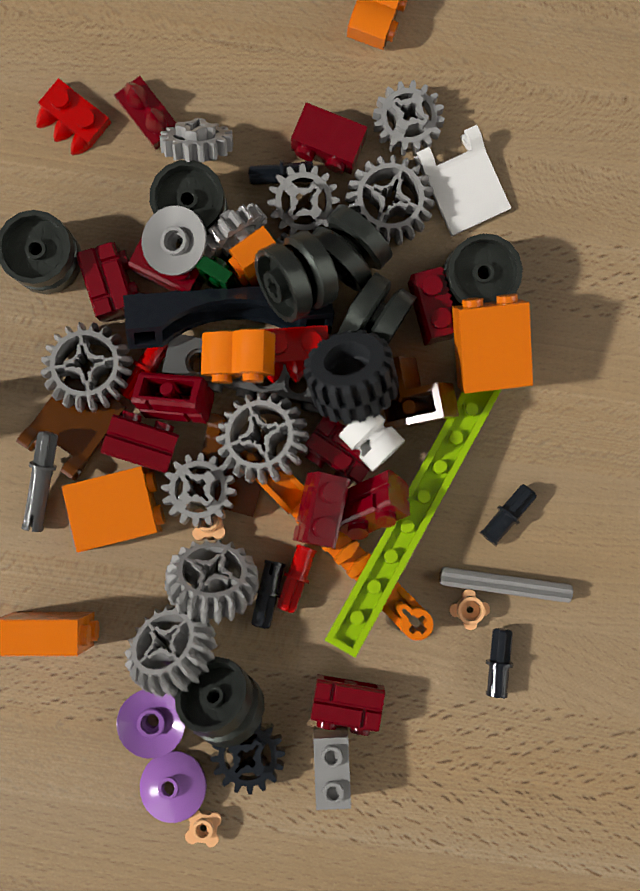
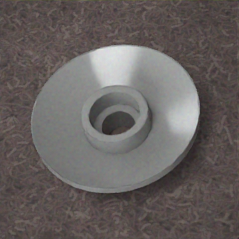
(161, 236)

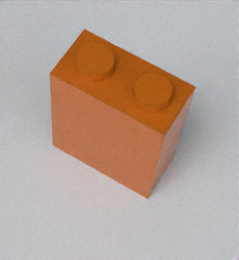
(493, 344)
(113, 508)
(47, 633)

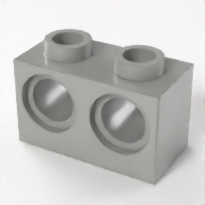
(332, 769)

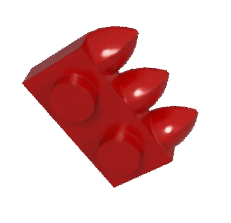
(73, 116)
(293, 347)

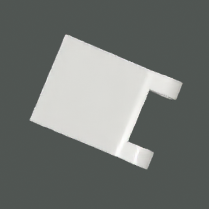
(465, 185)

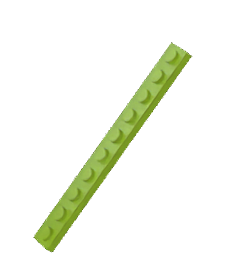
(400, 541)

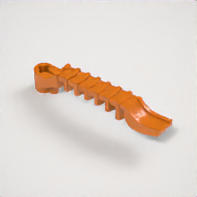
(353, 559)

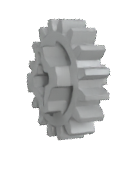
(399, 106)
(196, 141)
(292, 190)
(232, 229)
(188, 498)

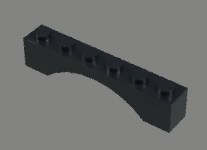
(160, 317)

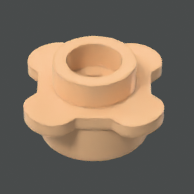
(210, 533)
(471, 619)
(209, 836)

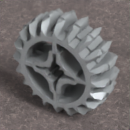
(401, 205)
(60, 368)
(275, 434)
(220, 580)
(169, 652)

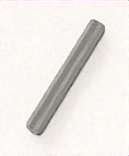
(506, 584)

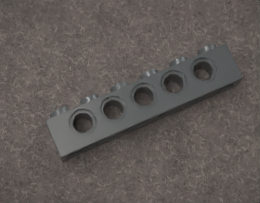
(185, 349)

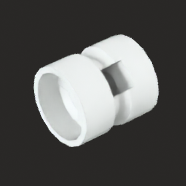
(372, 439)

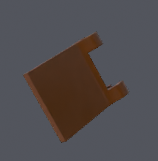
(77, 431)
(247, 493)

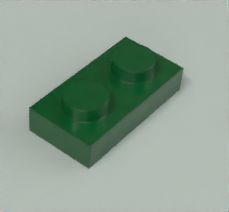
(216, 273)

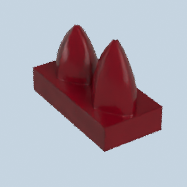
(145, 110)

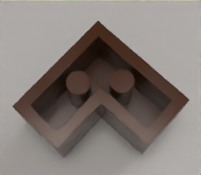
(418, 403)

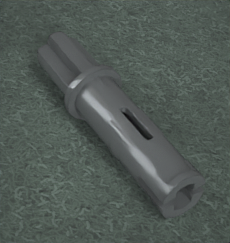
(40, 481)

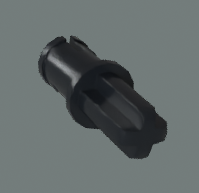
(267, 173)
(508, 514)
(267, 594)
(499, 663)

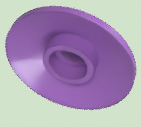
(139, 735)
(188, 784)

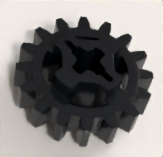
(257, 764)

